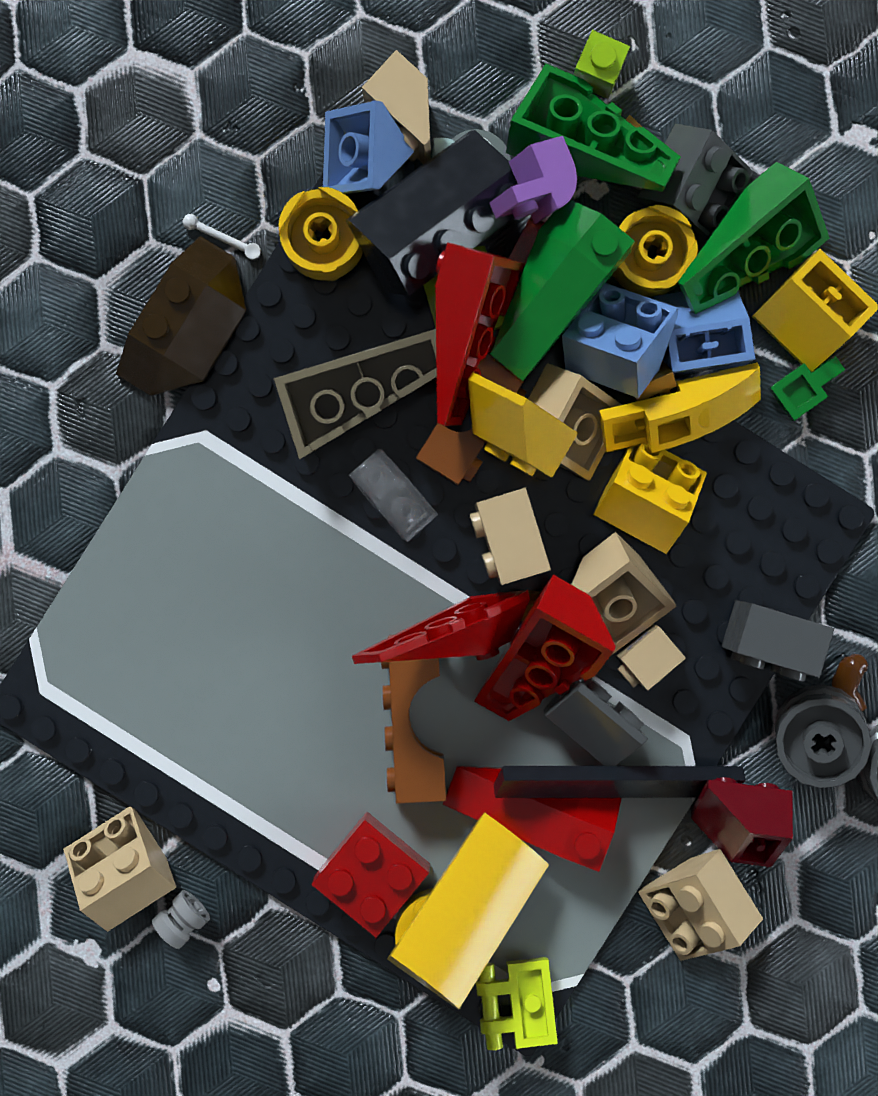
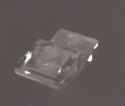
(393, 495)

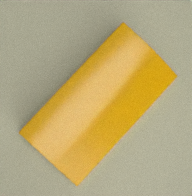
(469, 911)

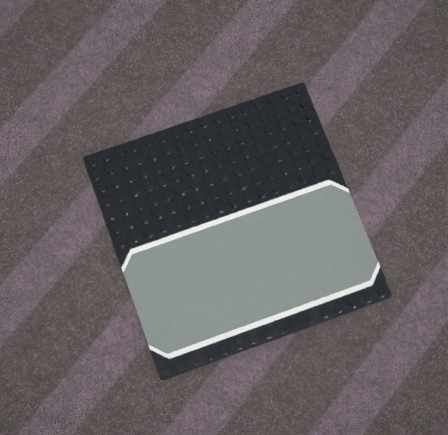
(232, 583)

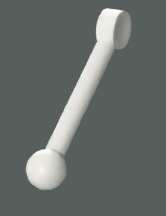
(251, 250)

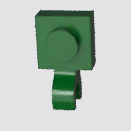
(802, 388)

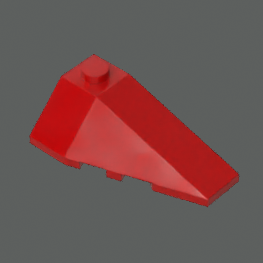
(470, 297)
(465, 629)
(551, 650)
(563, 826)

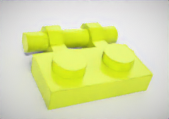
(530, 1004)

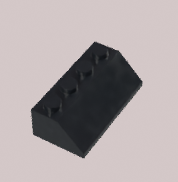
(432, 206)

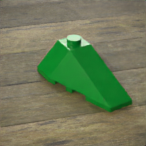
(595, 133)
(767, 228)
(562, 274)

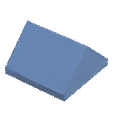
(362, 148)

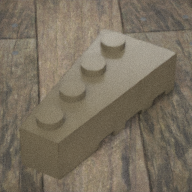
(346, 391)

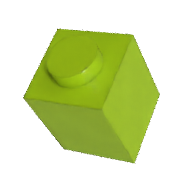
(601, 62)

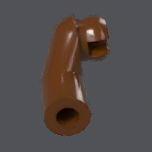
(849, 675)

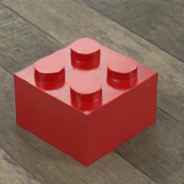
(371, 874)

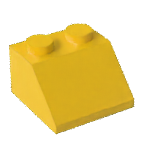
(517, 428)

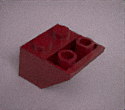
(746, 820)

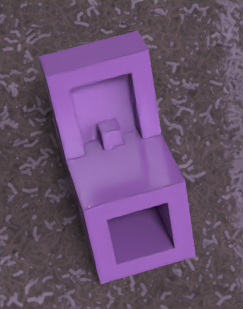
(544, 181)

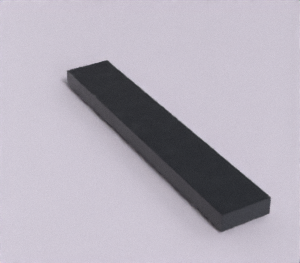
(609, 781)

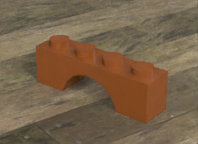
(417, 769)

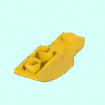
(680, 417)

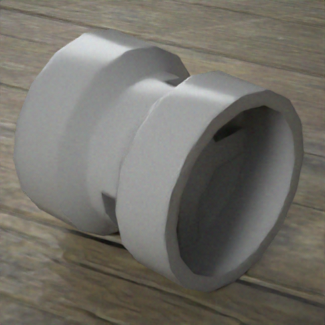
(180, 919)

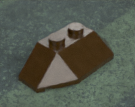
(185, 321)

